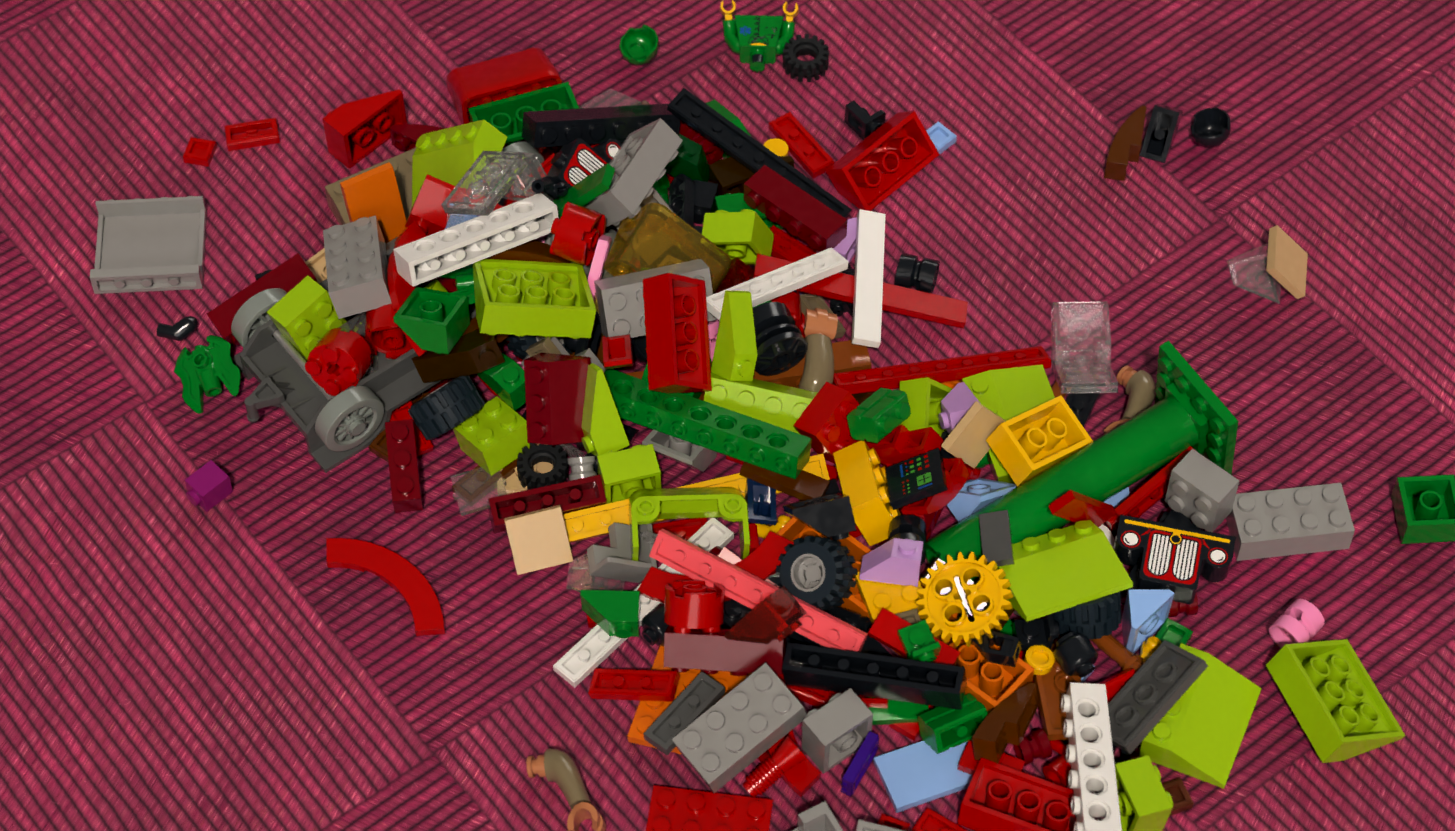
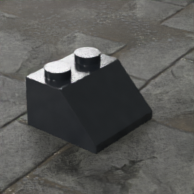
(826, 514)

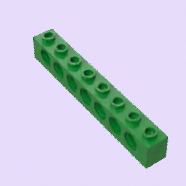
(709, 425)

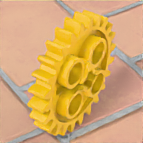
(989, 589)

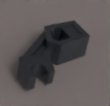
(1009, 651)

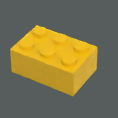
(1038, 439)
(867, 489)

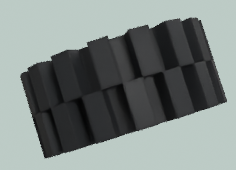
(801, 68)
(538, 454)

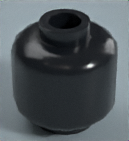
(654, 626)
(1075, 654)

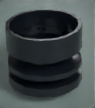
(777, 339)

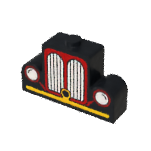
(580, 160)
(1173, 555)

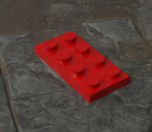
(706, 811)

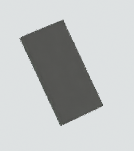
(1151, 694)

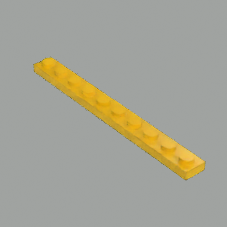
(596, 520)

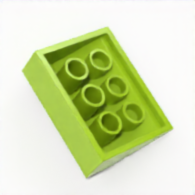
(452, 151)
(533, 299)
(1009, 394)
(1063, 570)
(1333, 699)
(1205, 724)

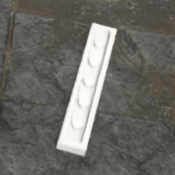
(784, 279)
(868, 279)

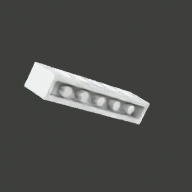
(475, 239)
(1089, 721)

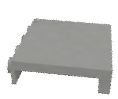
(149, 245)

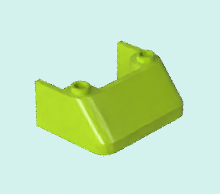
(681, 503)

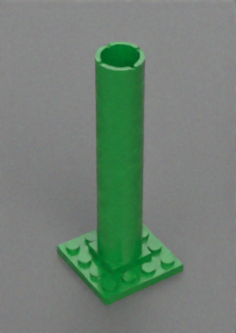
(1182, 417)

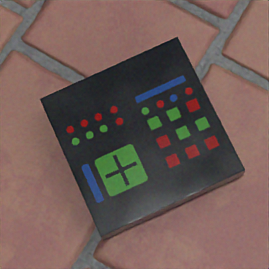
(916, 478)

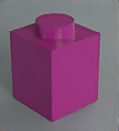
(208, 486)

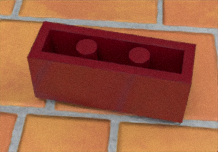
(403, 466)

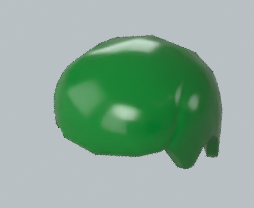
(639, 45)

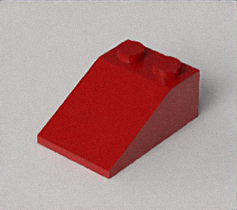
(362, 126)

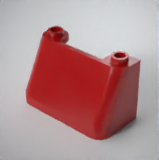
(500, 79)

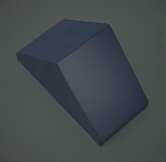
(760, 503)

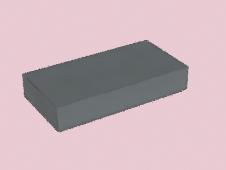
(996, 537)

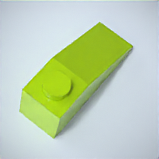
(736, 339)
(600, 418)

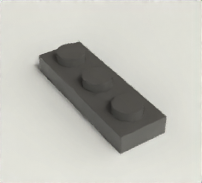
(686, 708)

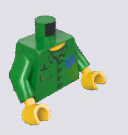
(758, 38)

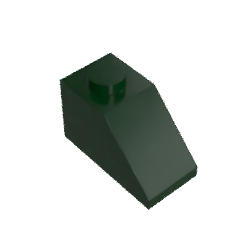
(689, 161)

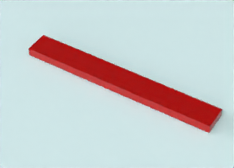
(894, 299)
(939, 370)

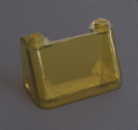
(661, 239)

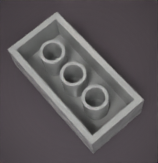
(637, 167)
(356, 266)
(622, 299)
(1290, 522)
(740, 727)

